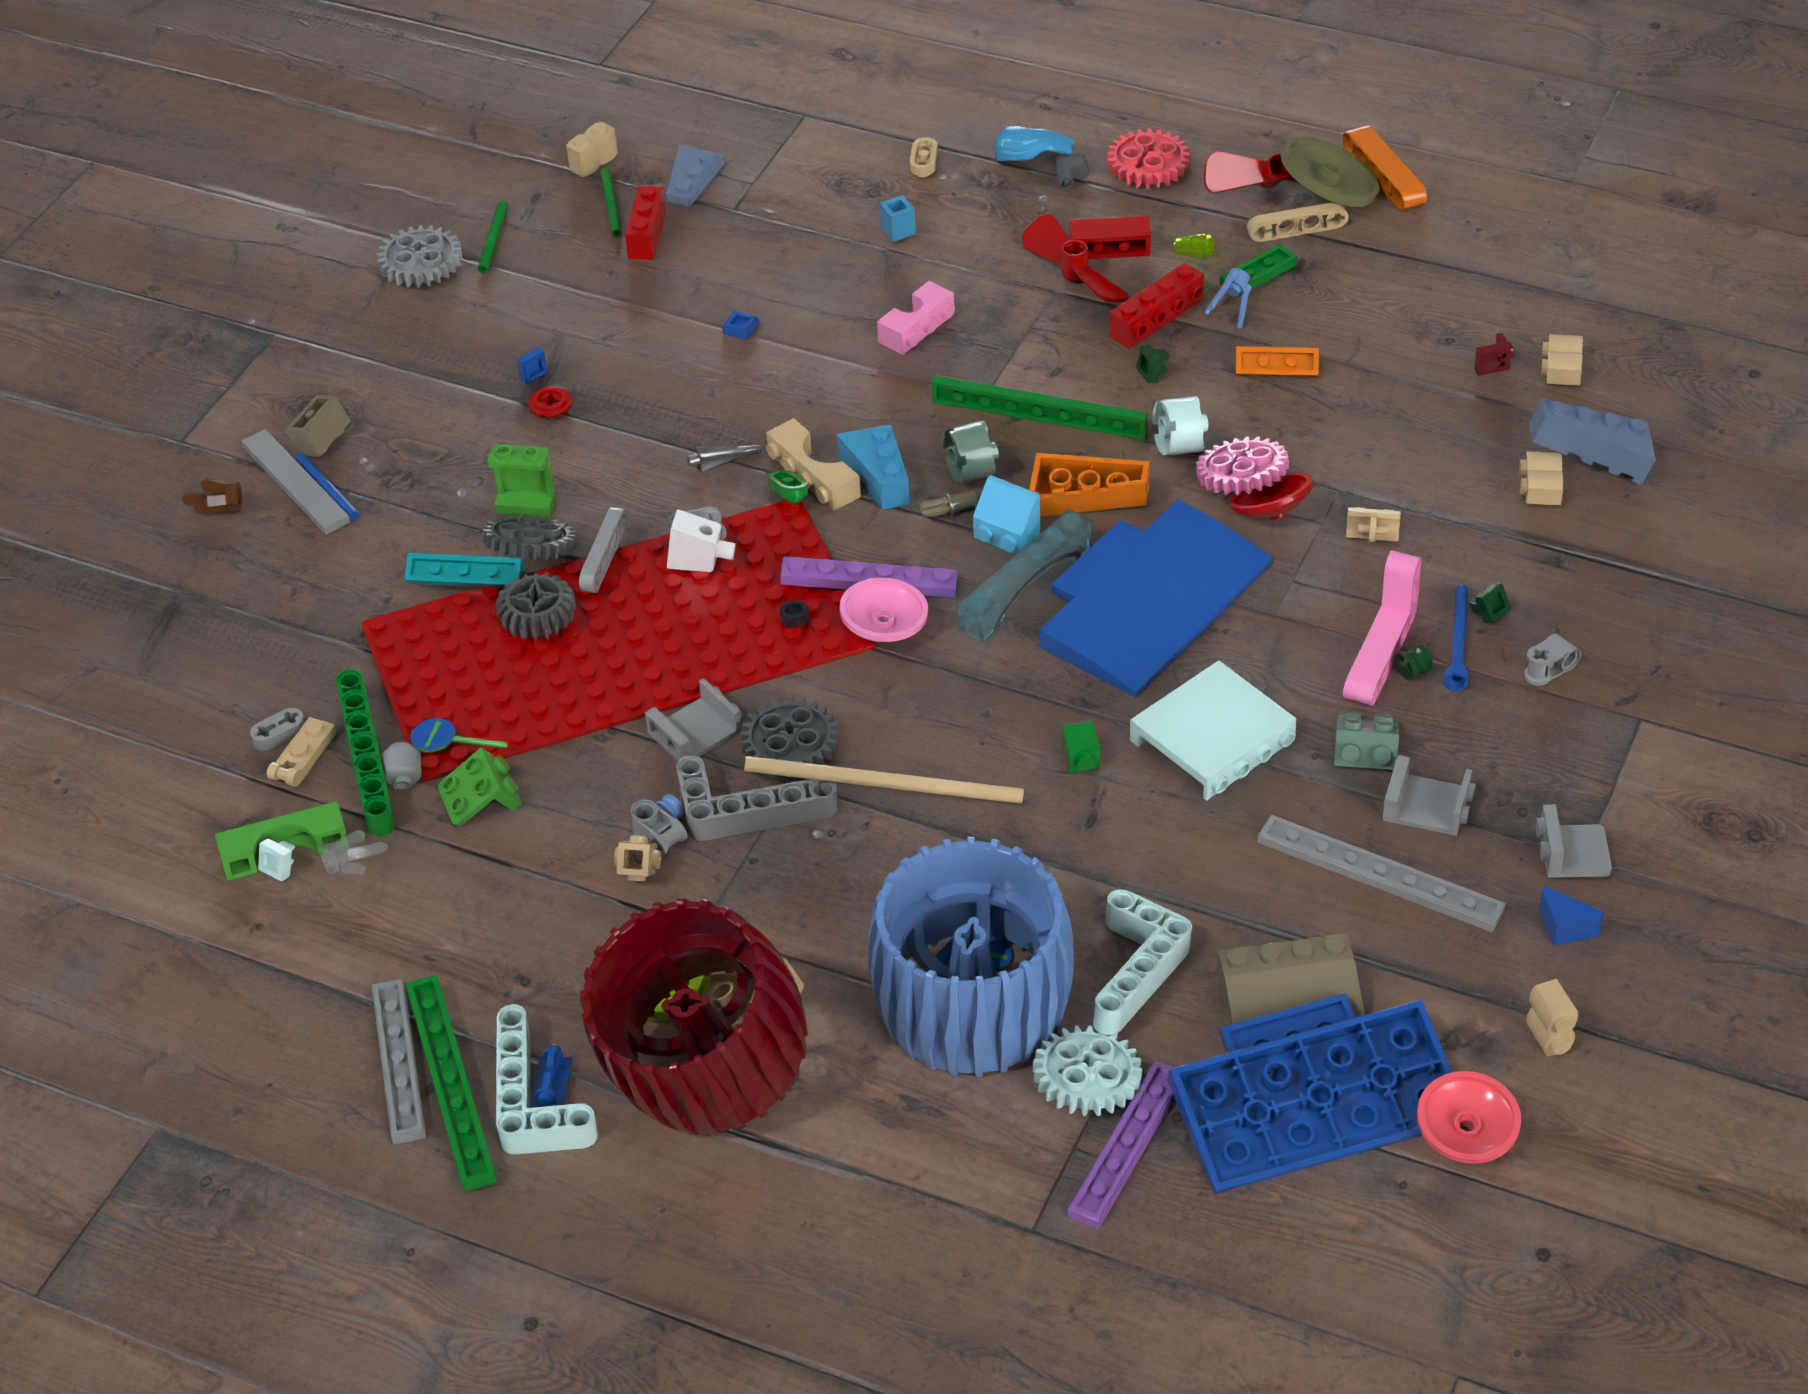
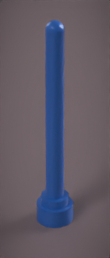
(1456, 674)

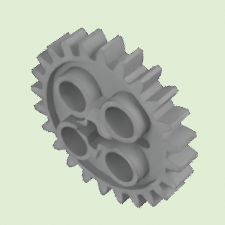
(419, 256)

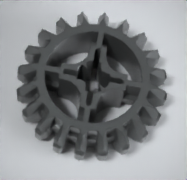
(535, 606)

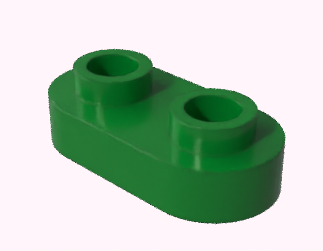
(788, 485)

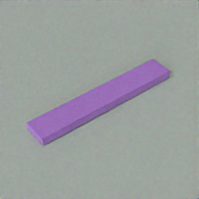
(1123, 1148)

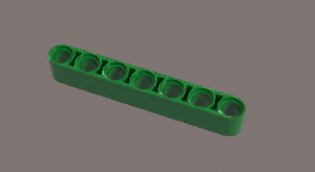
(365, 753)

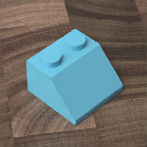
(1006, 515)

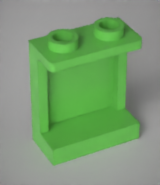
(523, 480)

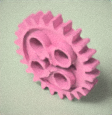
(1242, 465)

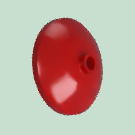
(1274, 500)

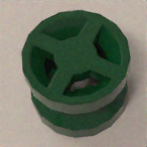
(1413, 662)

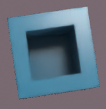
(897, 218)

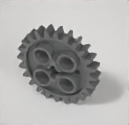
(529, 537)
(791, 733)

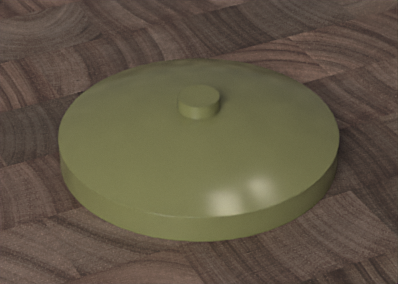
(1330, 171)

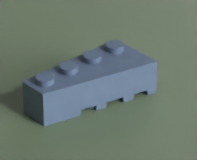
(1595, 437)

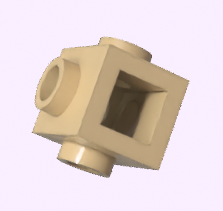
(626, 859)

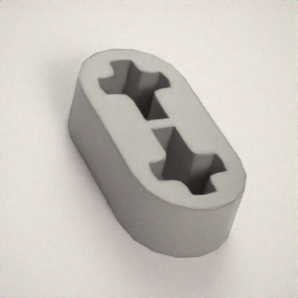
(276, 729)

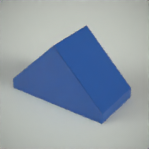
(1568, 918)

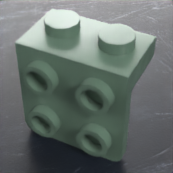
(1366, 741)

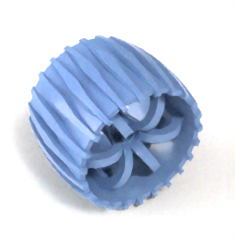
(967, 1012)

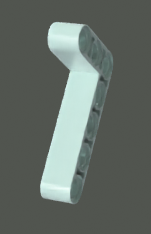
(1164, 944)
(518, 1125)

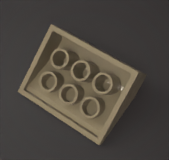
(1287, 975)

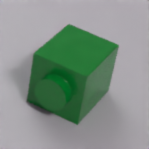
(1080, 746)

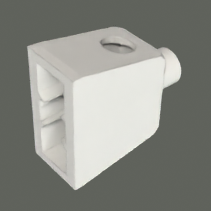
(696, 543)

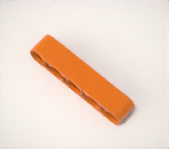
(1392, 174)

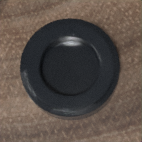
(794, 614)

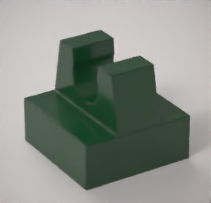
(1150, 362)
(1491, 603)

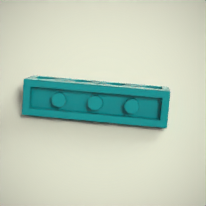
(462, 570)

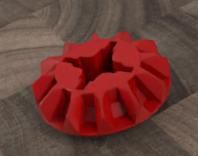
(541, 398)

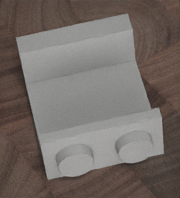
(697, 726)
(1427, 801)

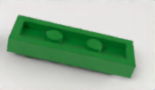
(1266, 266)

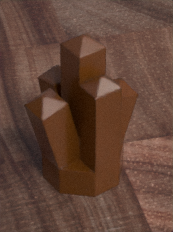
(216, 497)

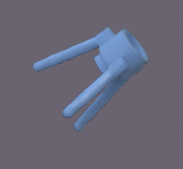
(1235, 284)

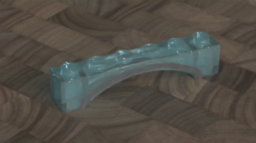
(987, 605)

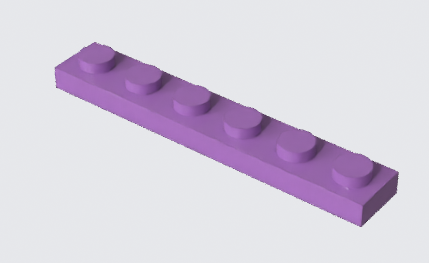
(844, 574)

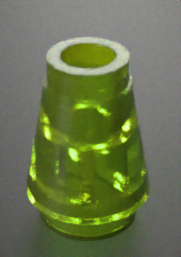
(1195, 245)

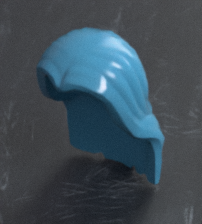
(1023, 143)

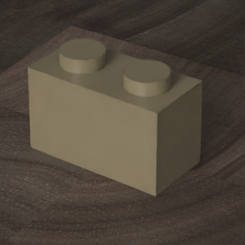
(318, 425)

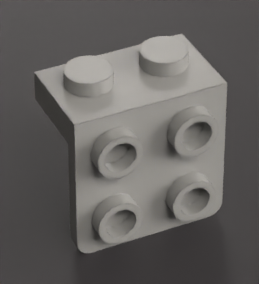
(1572, 848)

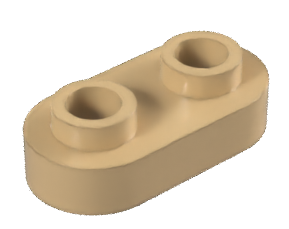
(923, 156)

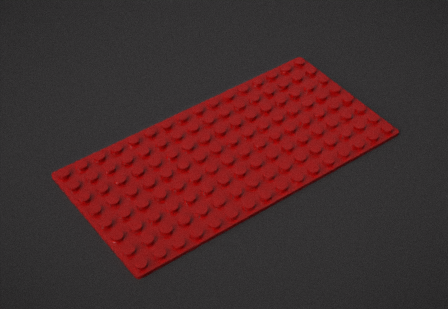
(626, 650)

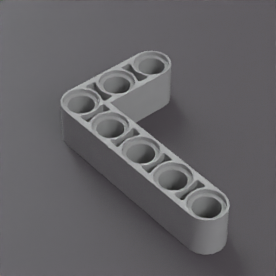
(751, 809)

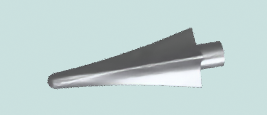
(711, 457)

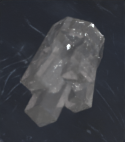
(337, 854)

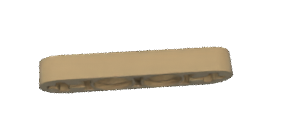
(1297, 224)

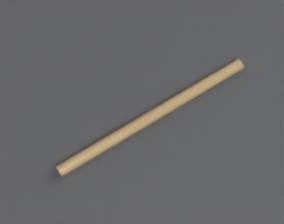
(884, 780)

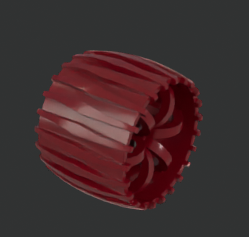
(661, 954)

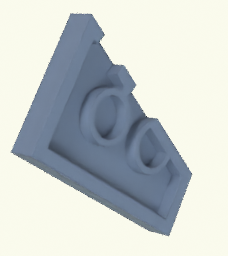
(691, 174)

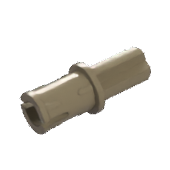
(949, 504)

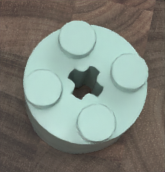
(1179, 425)

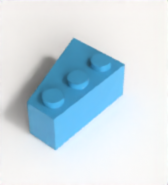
(878, 463)

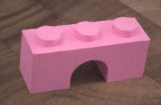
(905, 330)

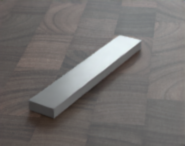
(295, 482)
(398, 1062)

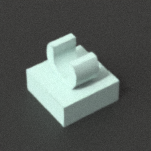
(275, 858)

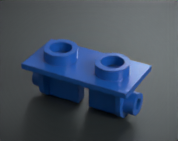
(551, 1078)

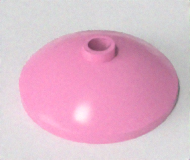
(883, 609)

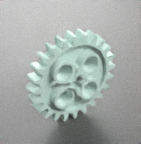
(1087, 1070)

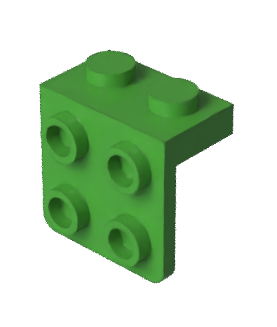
(476, 785)

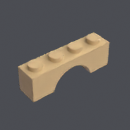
(830, 482)

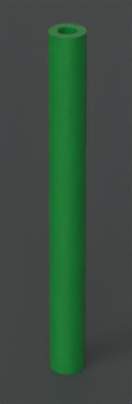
(611, 202)
(492, 236)

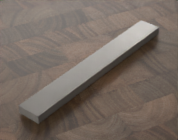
(1382, 873)

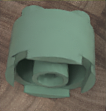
(970, 452)

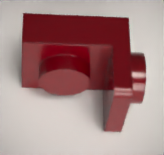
(1494, 357)

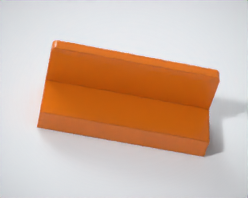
(1277, 361)

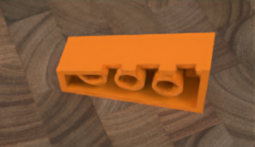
(1088, 483)

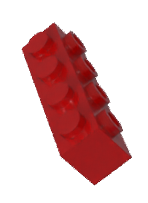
(1156, 305)

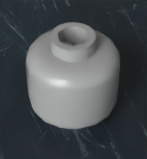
(401, 765)

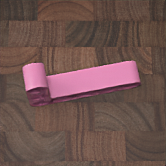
(1388, 629)

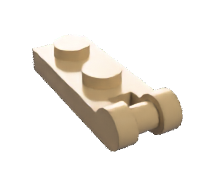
(302, 752)

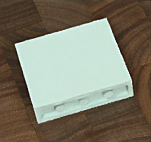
(1215, 727)

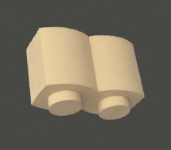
(592, 149)
(1562, 359)
(1542, 478)
(1552, 1017)

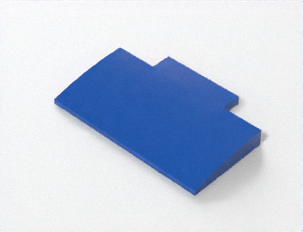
(1148, 595)
(1307, 1089)

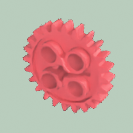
(1148, 158)

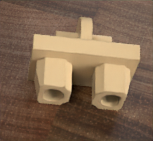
(1373, 524)

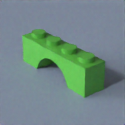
(306, 828)

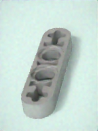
(603, 550)

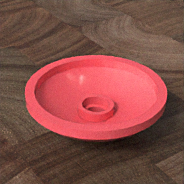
(1469, 1102)

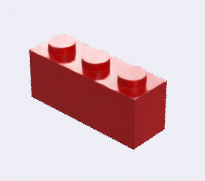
(645, 223)
(1113, 236)

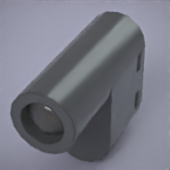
(1070, 168)

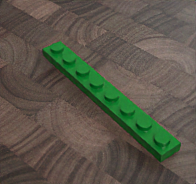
(1040, 407)
(451, 1084)

